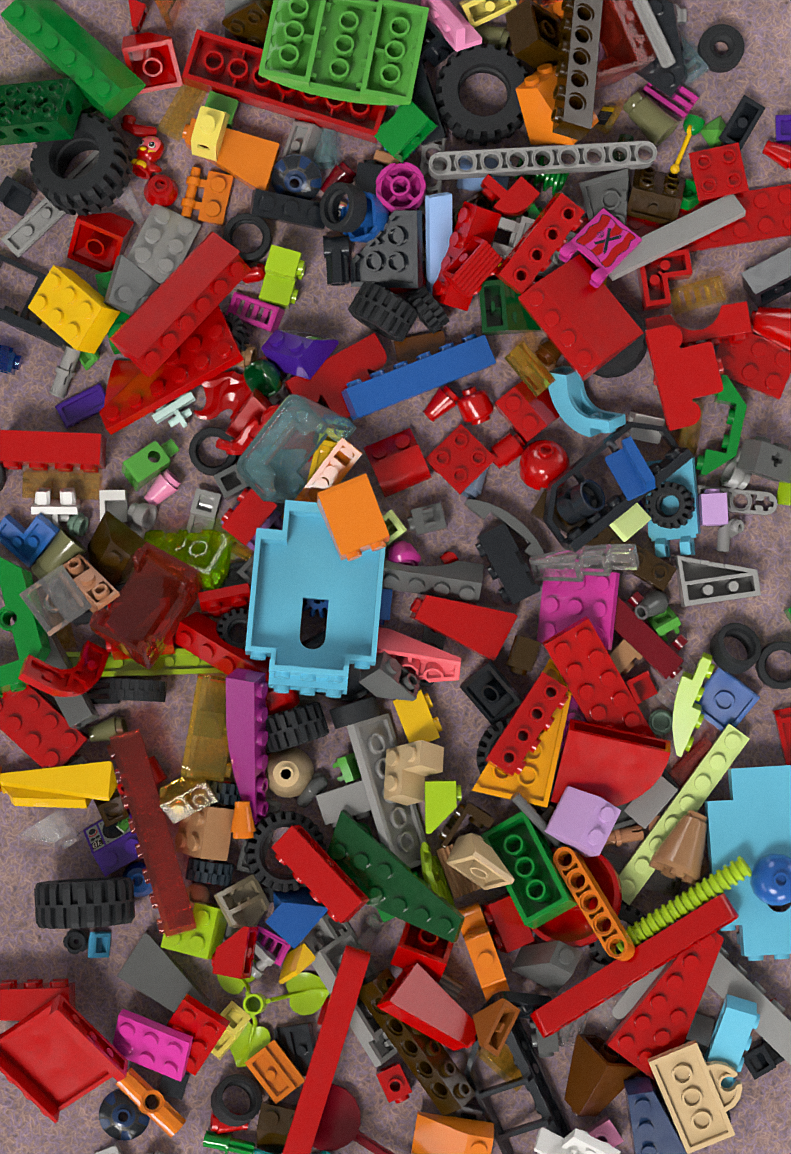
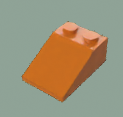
(451, 1135)

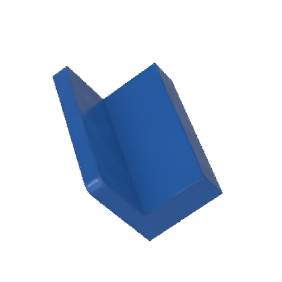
(630, 470)

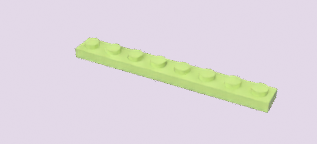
(690, 797)

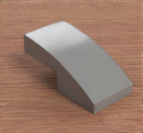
(203, 511)

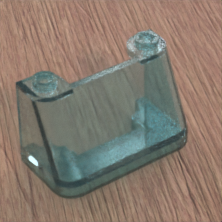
(286, 444)

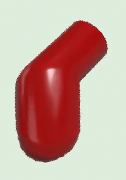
(135, 129)
(255, 275)

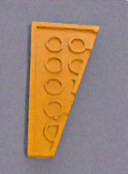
(538, 774)

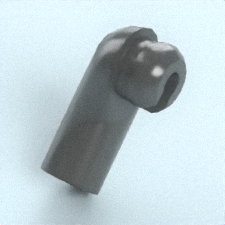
(314, 787)

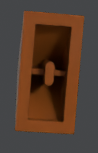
(495, 1024)

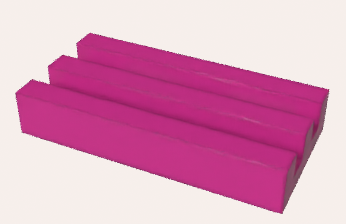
(664, 102)

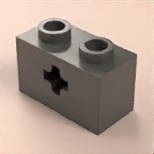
(766, 460)

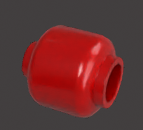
(475, 405)

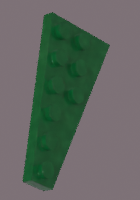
(390, 882)

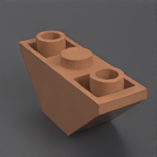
(91, 583)

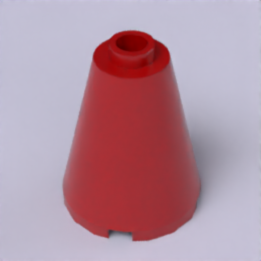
(773, 324)

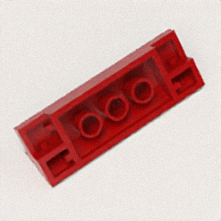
(180, 304)

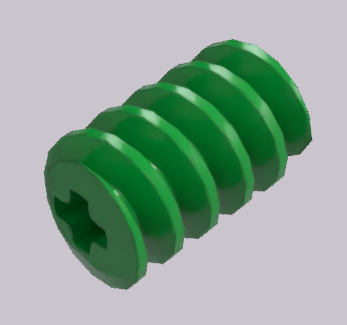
(555, 181)

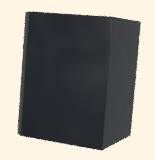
(491, 693)

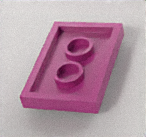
(152, 1044)

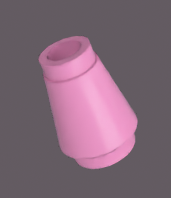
(162, 488)

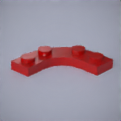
(66, 681)

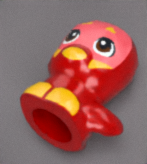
(147, 154)

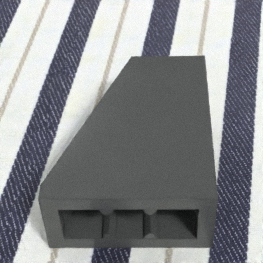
(547, 963)

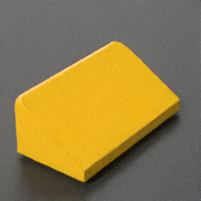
(295, 963)

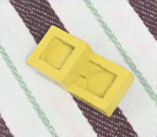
(238, 1021)

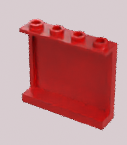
(58, 1057)

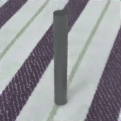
(535, 818)

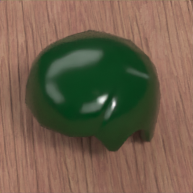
(263, 376)

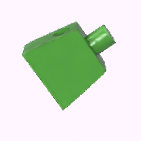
(141, 470)

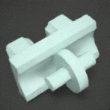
(166, 411)

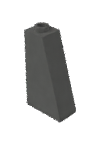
(159, 975)

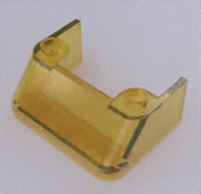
(207, 732)

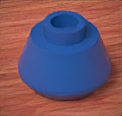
(135, 871)

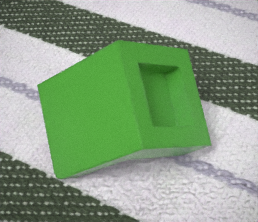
(222, 103)

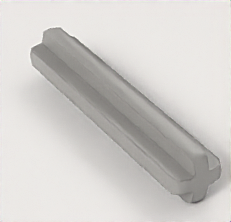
(654, 33)

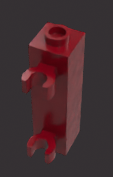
(645, 641)

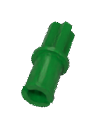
(227, 1143)

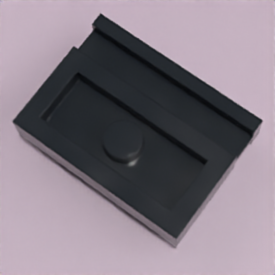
(297, 1043)

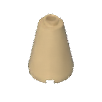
(299, 766)

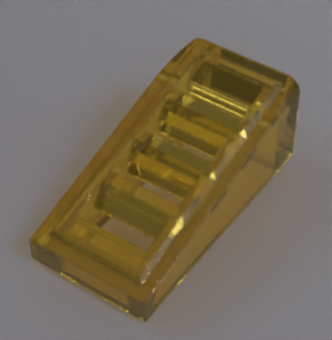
(719, 289)

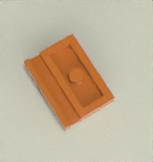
(275, 1071)

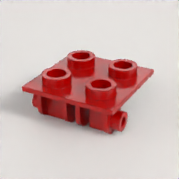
(718, 172)
(460, 459)

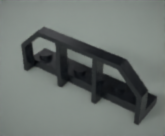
(31, 325)
(617, 504)
(535, 1082)

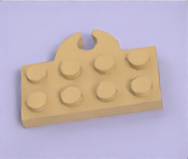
(696, 1095)

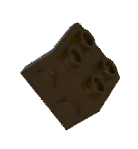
(250, 22)

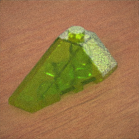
(204, 550)

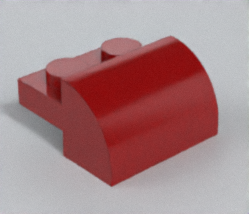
(397, 462)

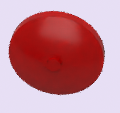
(572, 925)

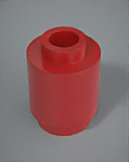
(507, 450)

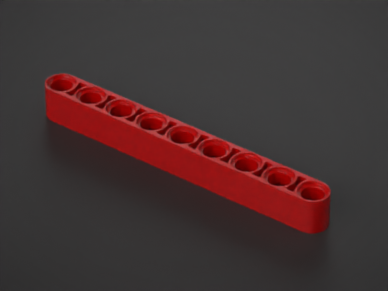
(646, 959)
(327, 1051)

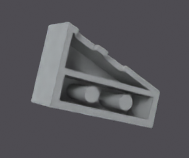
(713, 582)

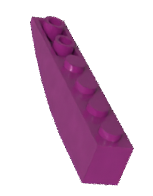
(248, 736)

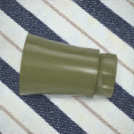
(650, 118)
(58, 553)

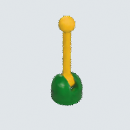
(692, 126)

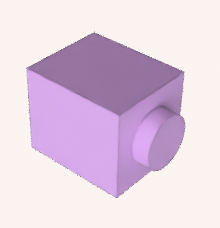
(713, 508)

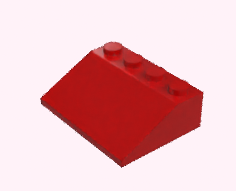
(578, 318)

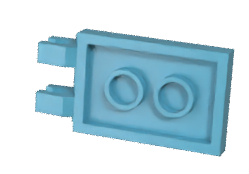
(687, 477)

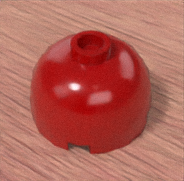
(542, 463)

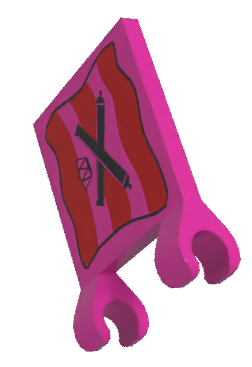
(604, 243)

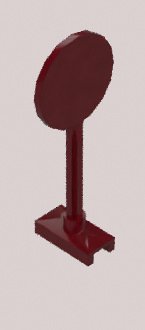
(341, 1124)

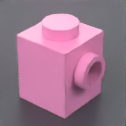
(605, 1132)

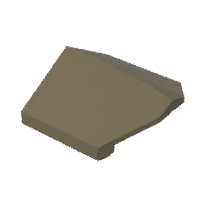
(243, 903)

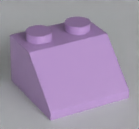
(582, 821)

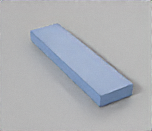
(438, 232)

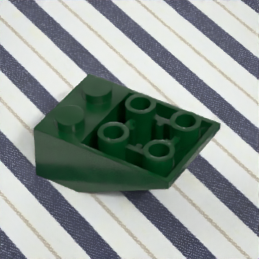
(502, 311)

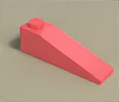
(418, 657)

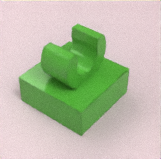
(664, 623)
(349, 768)

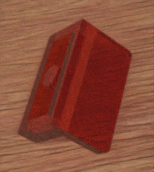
(685, 766)

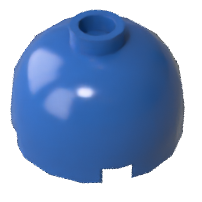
(374, 221)
(772, 879)

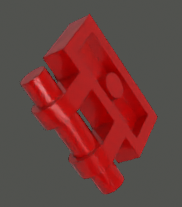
(224, 600)

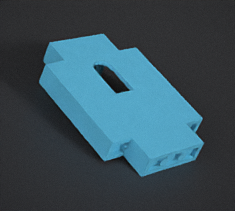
(306, 565)
(752, 827)

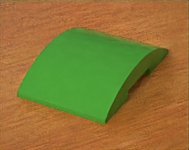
(345, 49)

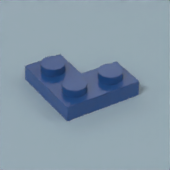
(30, 542)

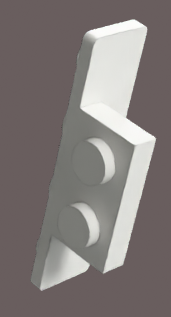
(574, 1143)

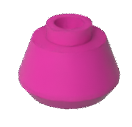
(404, 553)

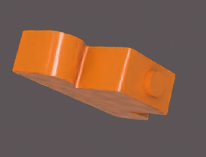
(482, 951)

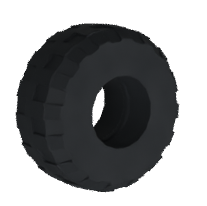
(629, 357)

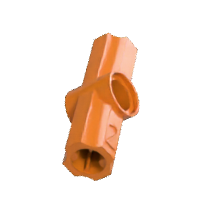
(163, 1114)

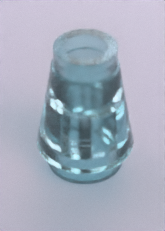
(326, 150)

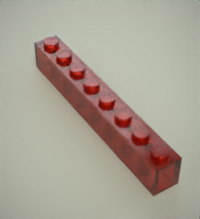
(153, 834)

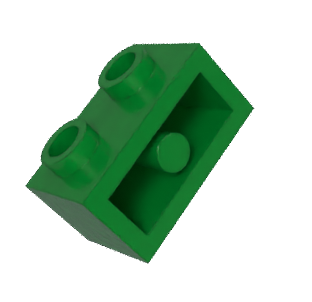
(405, 131)

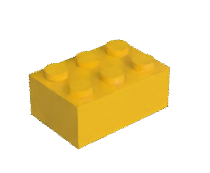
(73, 309)

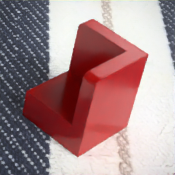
(641, 687)

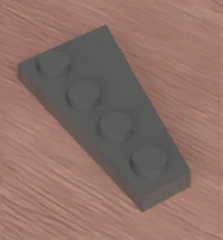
(128, 286)

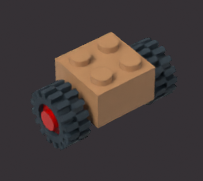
(208, 837)

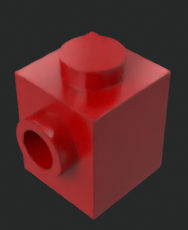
(394, 1082)

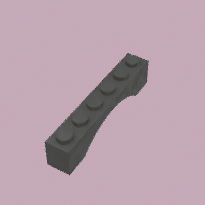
(452, 581)

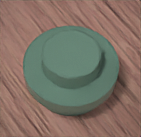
(77, 524)
(660, 722)

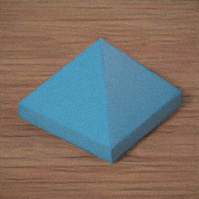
(99, 944)

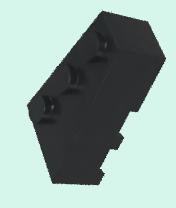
(506, 565)

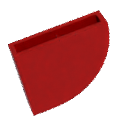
(609, 762)

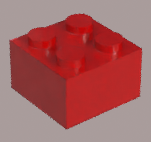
(422, 948)

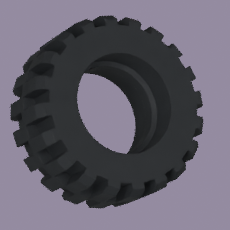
(472, 62)
(100, 184)
(84, 902)

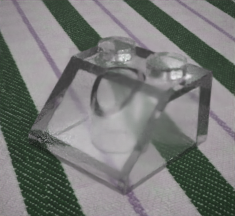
(55, 600)
(54, 830)

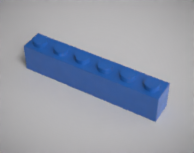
(418, 377)

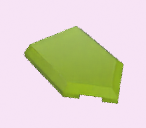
(434, 874)

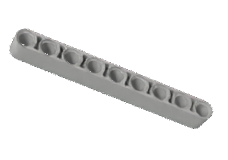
(553, 153)

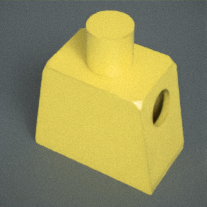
(209, 131)

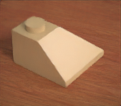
(479, 862)

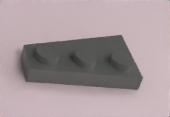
(607, 193)

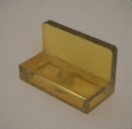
(529, 369)

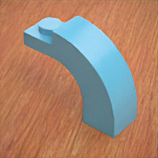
(576, 408)

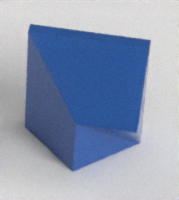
(295, 915)

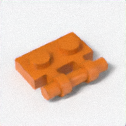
(215, 196)

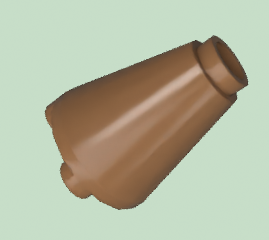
(683, 849)

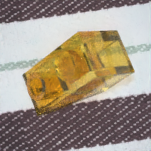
(185, 797)

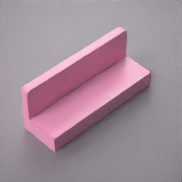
(451, 24)

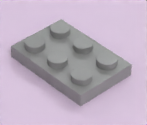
(163, 243)

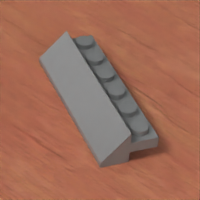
(327, 943)

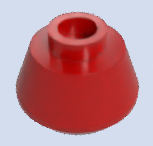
(161, 190)

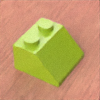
(440, 801)

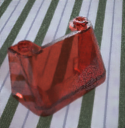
(149, 605)

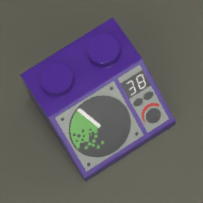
(298, 351)
(112, 845)

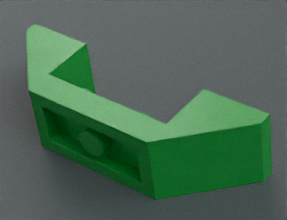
(713, 459)

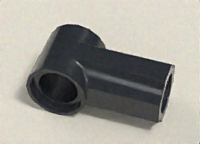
(336, 254)

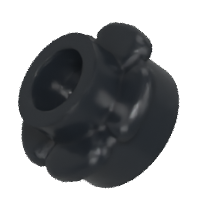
(68, 941)

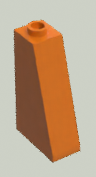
(243, 156)

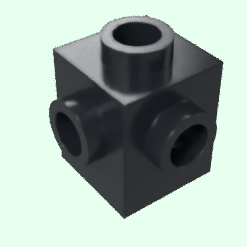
(434, 46)

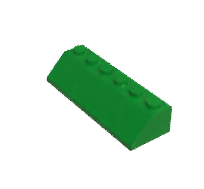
(73, 54)

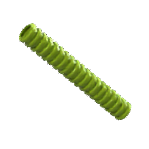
(687, 901)

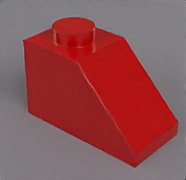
(236, 954)

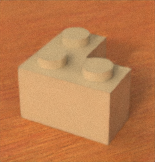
(407, 770)

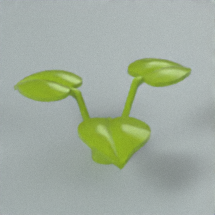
(306, 997)

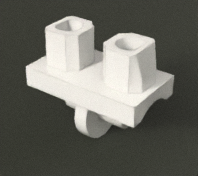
(56, 509)

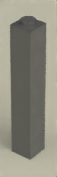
(77, 709)

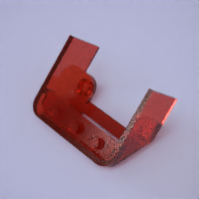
(622, 40)

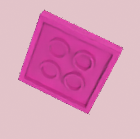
(570, 601)

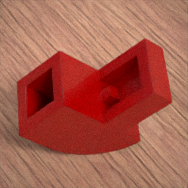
(511, 202)

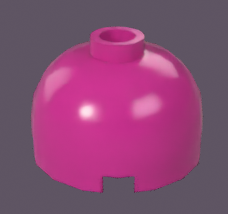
(401, 187)

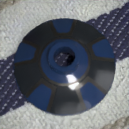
(300, 168)
(113, 1125)

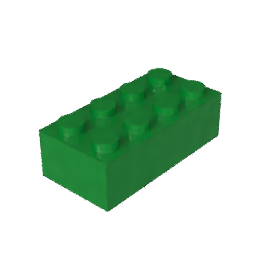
(537, 884)

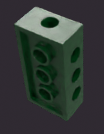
(39, 111)

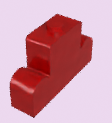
(338, 370)
(682, 374)

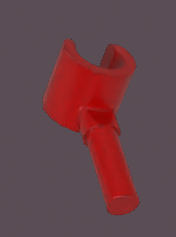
(448, 557)

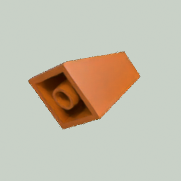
(537, 104)
(353, 517)

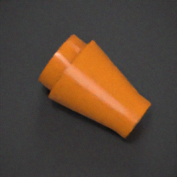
(242, 822)

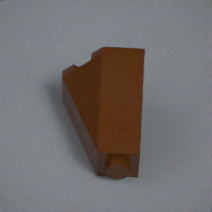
(595, 1075)

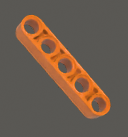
(603, 910)

